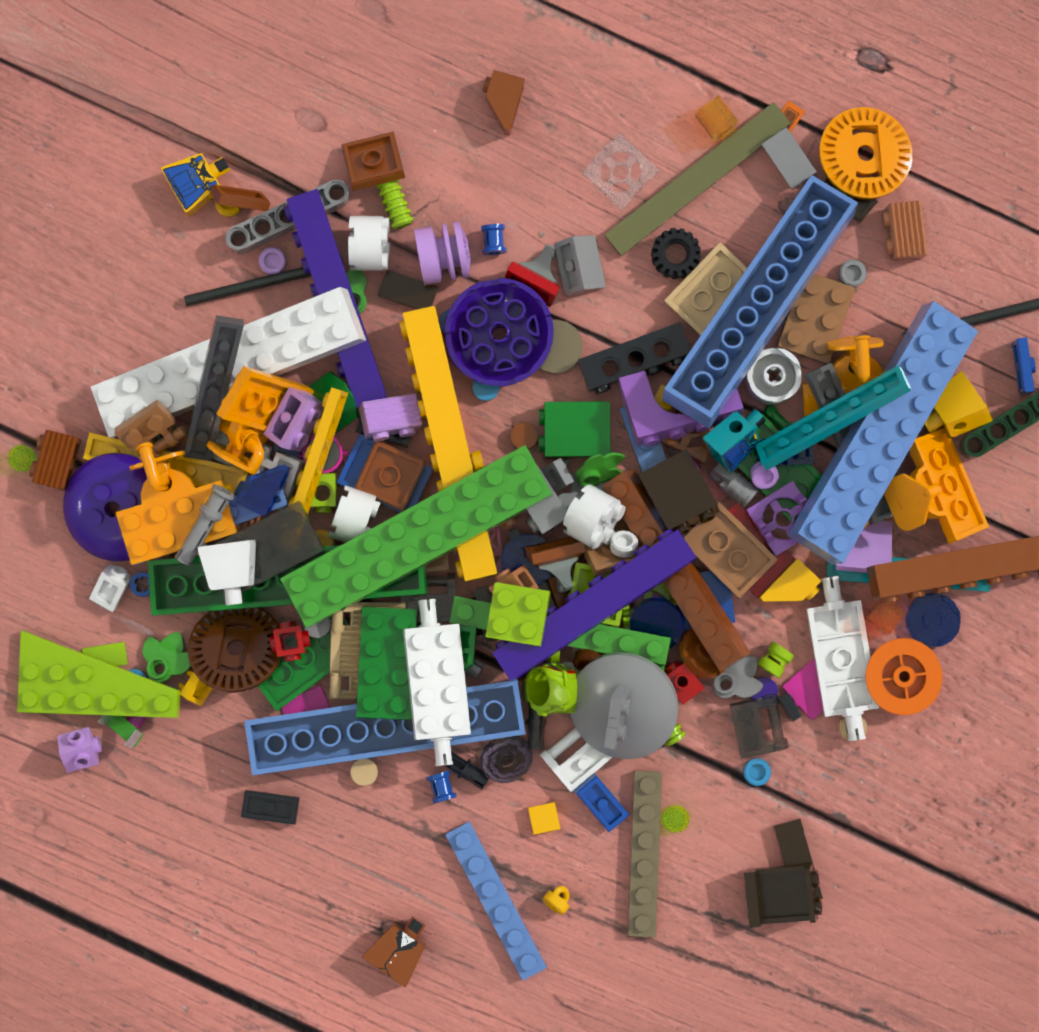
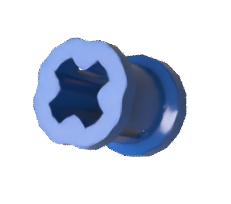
(493, 239)
(441, 787)

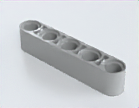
(273, 217)

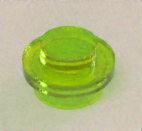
(21, 457)
(675, 818)

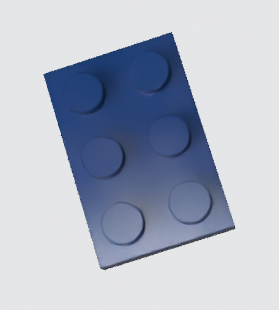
(357, 460)

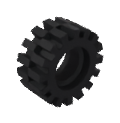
(675, 237)

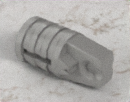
(734, 485)

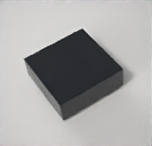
(789, 707)

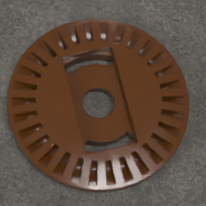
(210, 645)

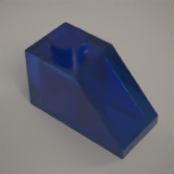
(262, 490)

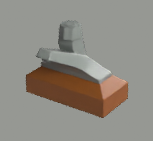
(557, 558)

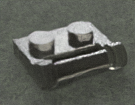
(443, 601)
(749, 726)

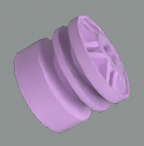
(442, 253)

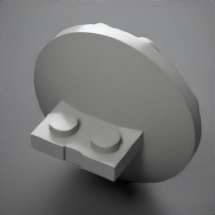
(625, 705)

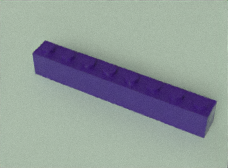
(328, 273)
(599, 602)

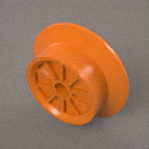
(921, 671)

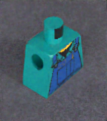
(734, 439)

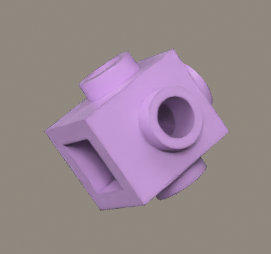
(79, 749)

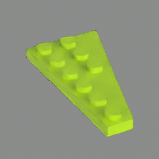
(75, 683)

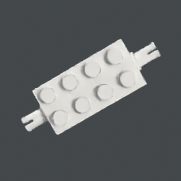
(841, 657)
(436, 682)

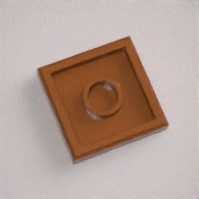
(373, 161)
(390, 475)

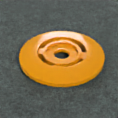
(890, 153)

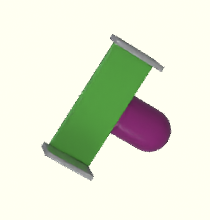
(125, 727)

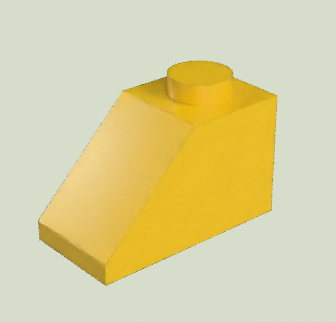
(792, 585)

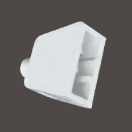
(229, 567)

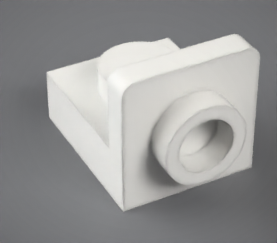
(111, 587)

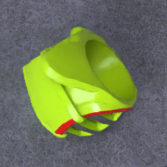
(551, 689)

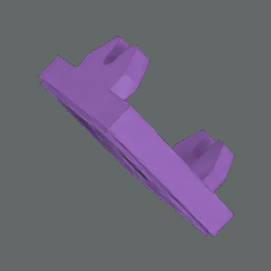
(757, 511)

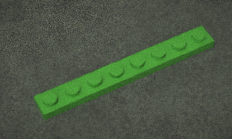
(600, 638)

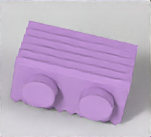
(390, 417)

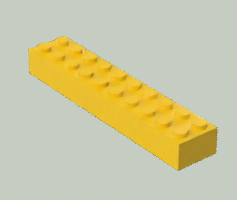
(445, 426)

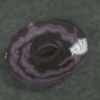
(502, 751)

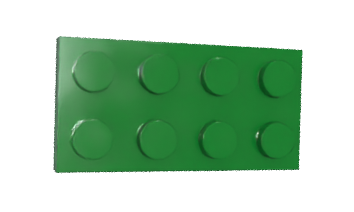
(803, 476)
(382, 664)
(297, 676)

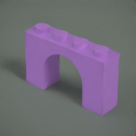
(653, 423)

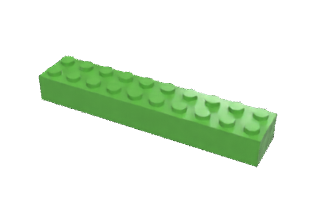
(416, 537)

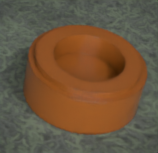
(524, 434)

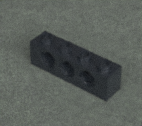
(671, 336)

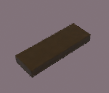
(794, 845)

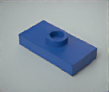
(1024, 366)
(601, 802)

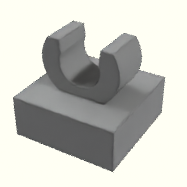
(558, 474)

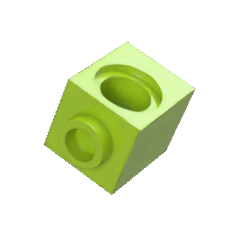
(328, 480)

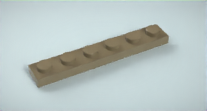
(644, 853)

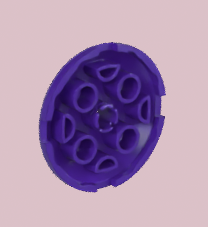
(493, 306)
(88, 501)

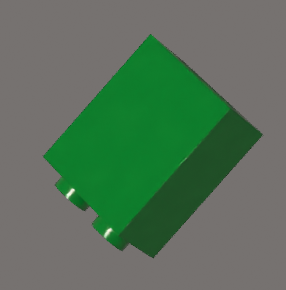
(575, 429)

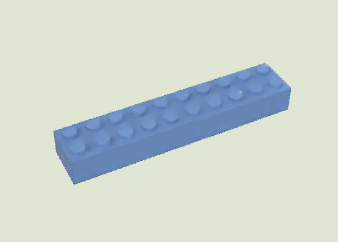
(759, 302)
(882, 438)
(339, 736)

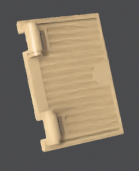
(346, 648)

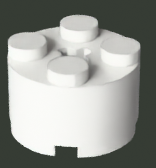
(368, 243)
(788, 375)
(353, 514)
(593, 517)

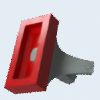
(537, 275)

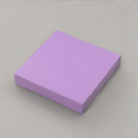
(870, 549)

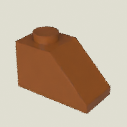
(504, 97)

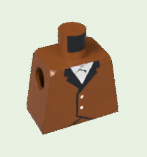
(398, 951)

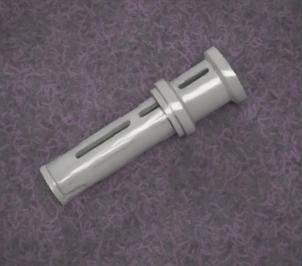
(210, 514)

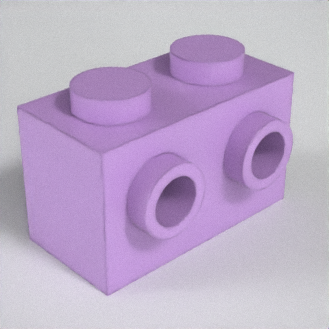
(294, 419)

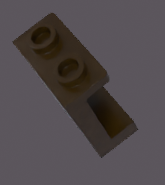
(679, 493)
(782, 894)

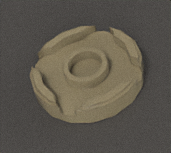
(565, 348)

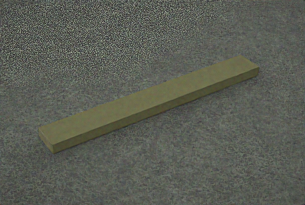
(697, 179)

